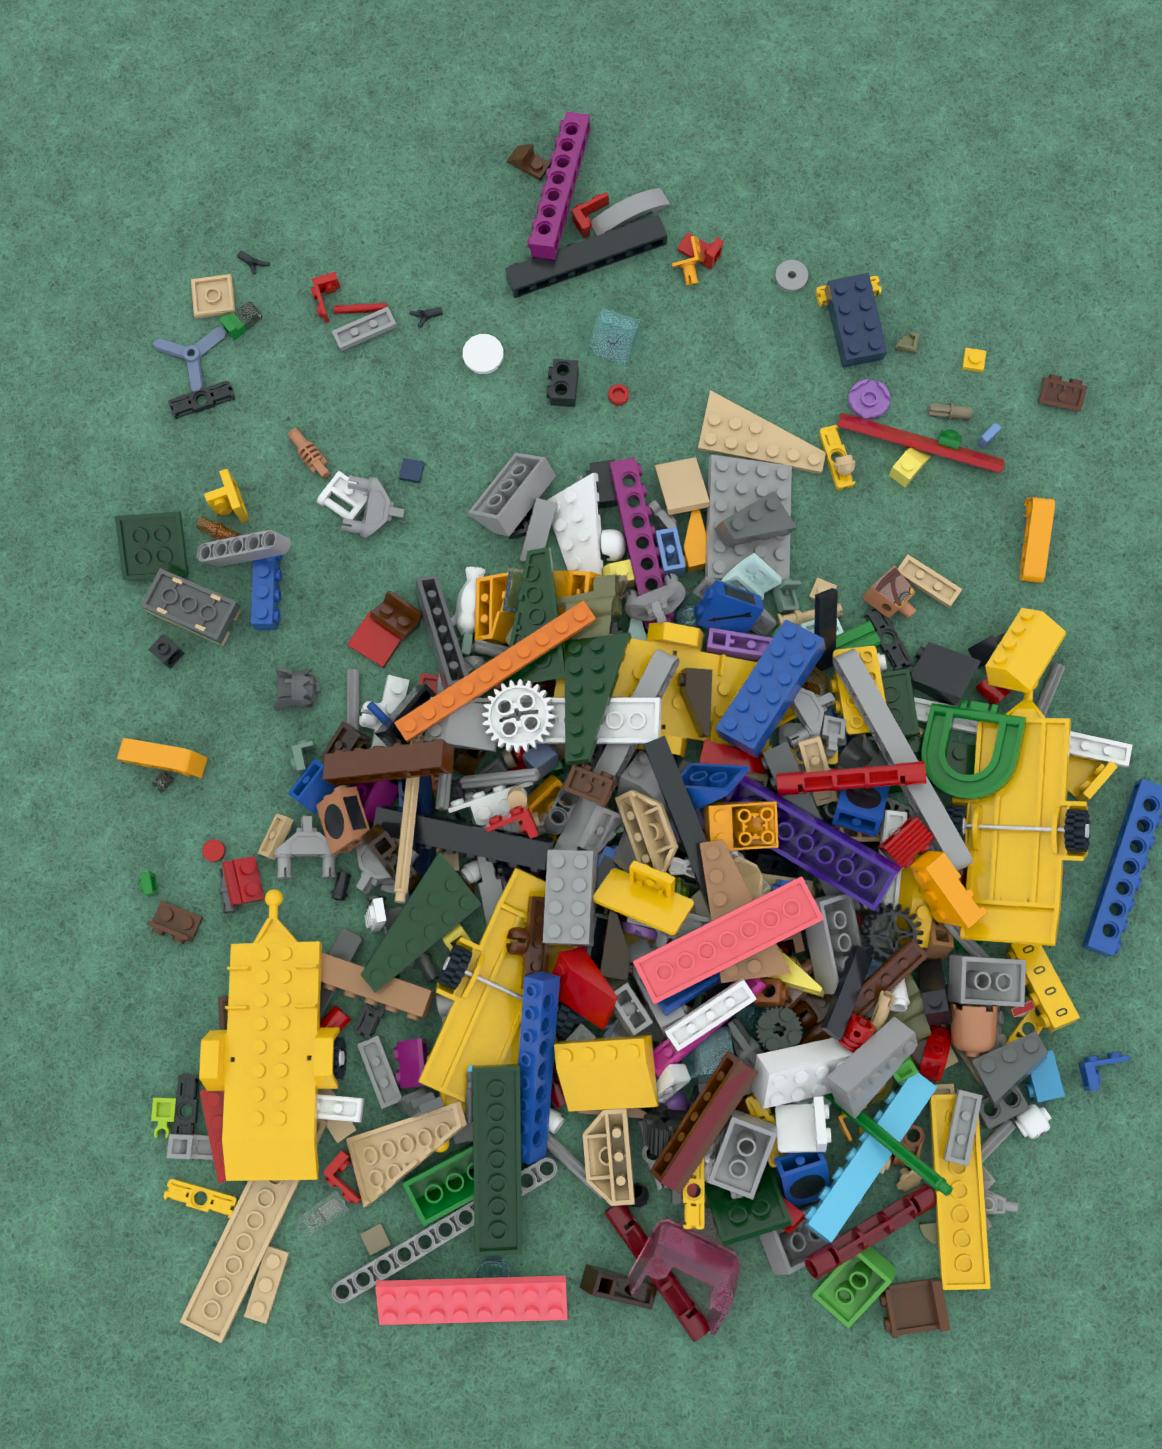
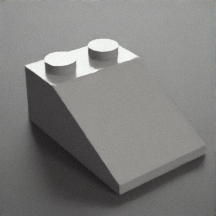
(464, 729)
(641, 778)
(986, 980)
(742, 1154)
(788, 1251)

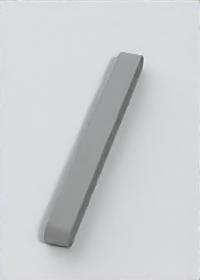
(897, 750)
(617, 756)
(434, 1232)

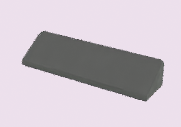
(344, 949)

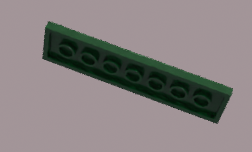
(497, 1160)

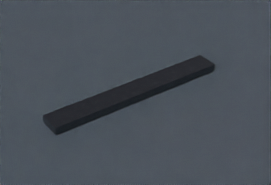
(679, 806)

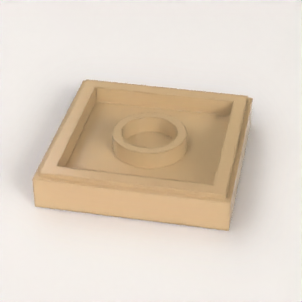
(213, 296)

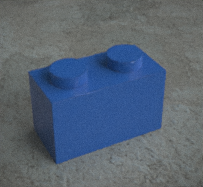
(311, 787)

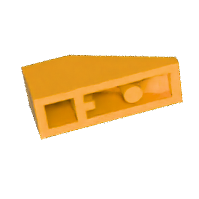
(695, 543)

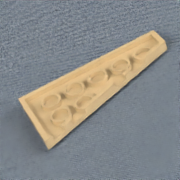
(743, 435)
(394, 1150)

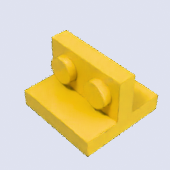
(227, 498)

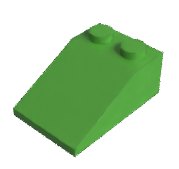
(855, 1285)

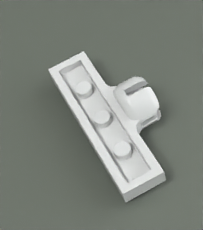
(393, 695)

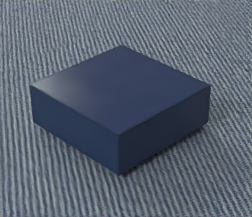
(411, 470)

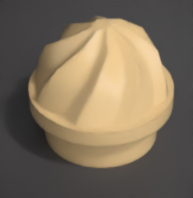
(845, 465)

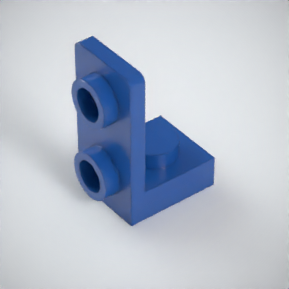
(1090, 1076)

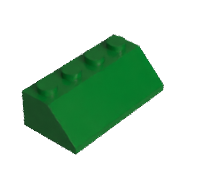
(442, 1185)

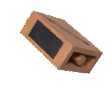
(343, 819)

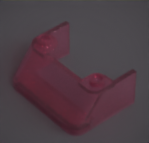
(695, 1255)

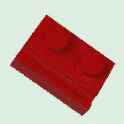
(243, 881)

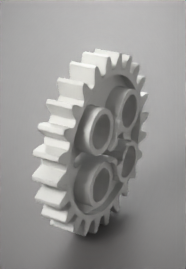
(515, 696)

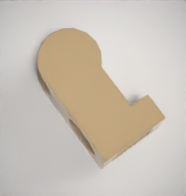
(516, 797)

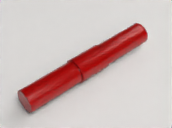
(359, 308)

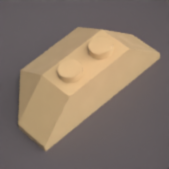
(648, 829)
(610, 1157)

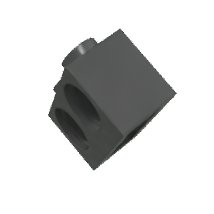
(1002, 1111)

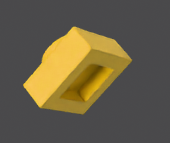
(973, 360)

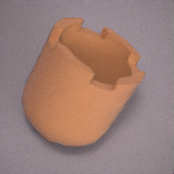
(973, 1028)

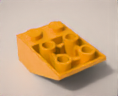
(572, 583)
(742, 824)

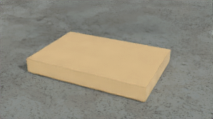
(682, 486)

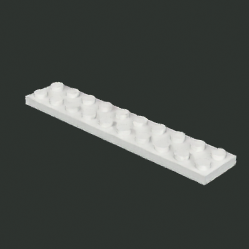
(624, 722)

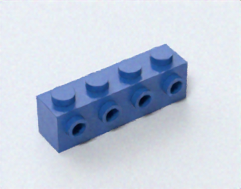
(266, 593)

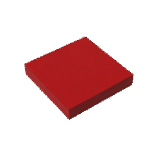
(374, 641)

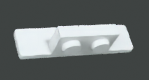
(487, 805)

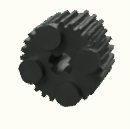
(784, 1017)
(660, 1126)

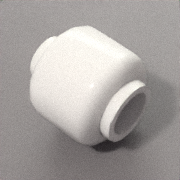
(1033, 1121)

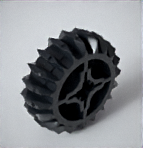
(890, 923)

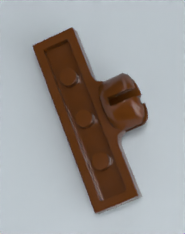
(530, 940)
(813, 1005)

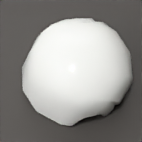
(613, 544)

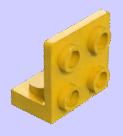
(1087, 776)

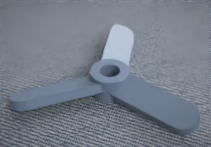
(199, 349)

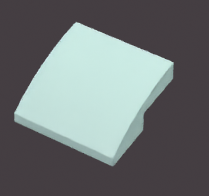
(753, 576)

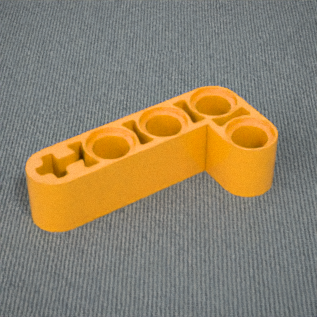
(1036, 539)
(162, 757)

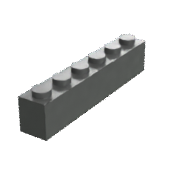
(440, 630)

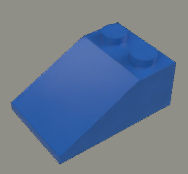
(711, 781)

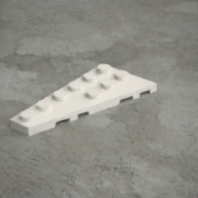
(579, 525)

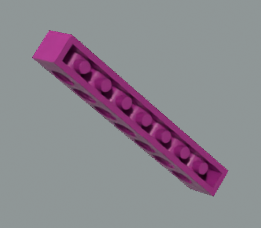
(560, 185)
(630, 469)

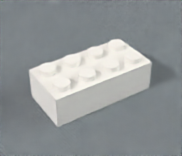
(797, 1072)

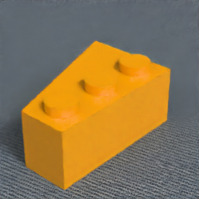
(490, 621)
(944, 891)

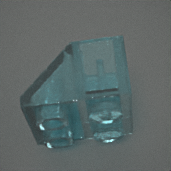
(707, 1055)

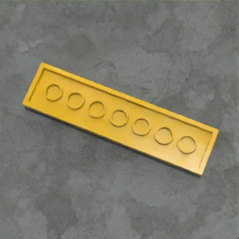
(962, 1213)

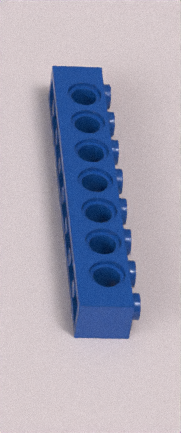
(1115, 874)
(537, 1061)

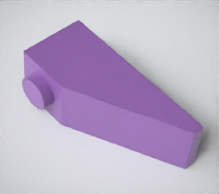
(735, 644)

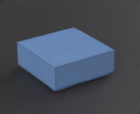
(989, 435)

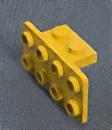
(843, 703)
(645, 897)

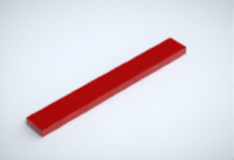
(920, 442)

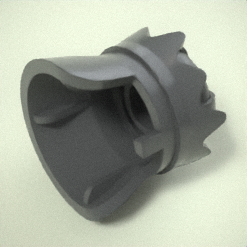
(296, 689)
(859, 753)

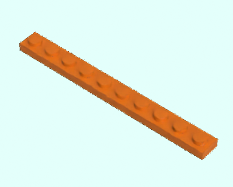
(495, 671)

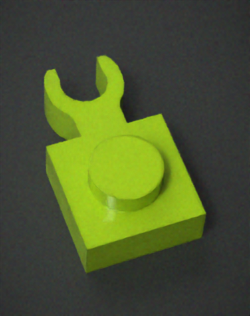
(164, 1112)

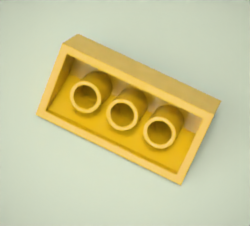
(1024, 651)
(912, 897)

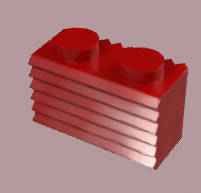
(907, 842)

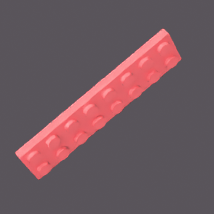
(728, 940)
(472, 1300)

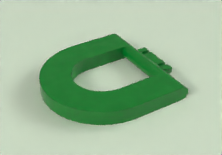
(1004, 756)

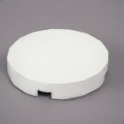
(483, 354)

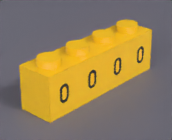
(1044, 987)

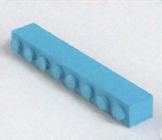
(867, 1159)

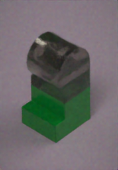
(241, 320)

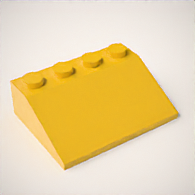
(607, 1073)

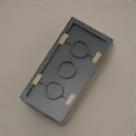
(191, 606)

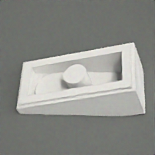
(671, 1081)

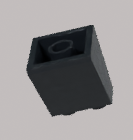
(942, 673)

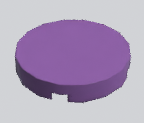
(869, 406)
(638, 931)

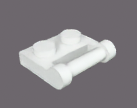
(353, 497)

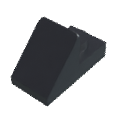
(983, 650)

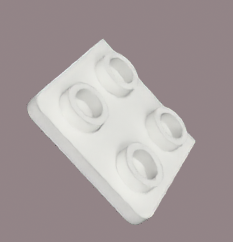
(803, 1127)

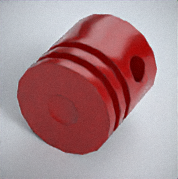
(992, 693)
(857, 1032)

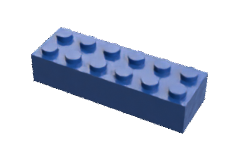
(771, 688)

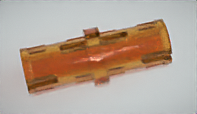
(217, 530)

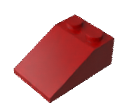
(584, 986)

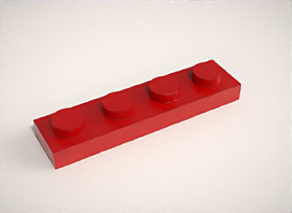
(213, 1111)

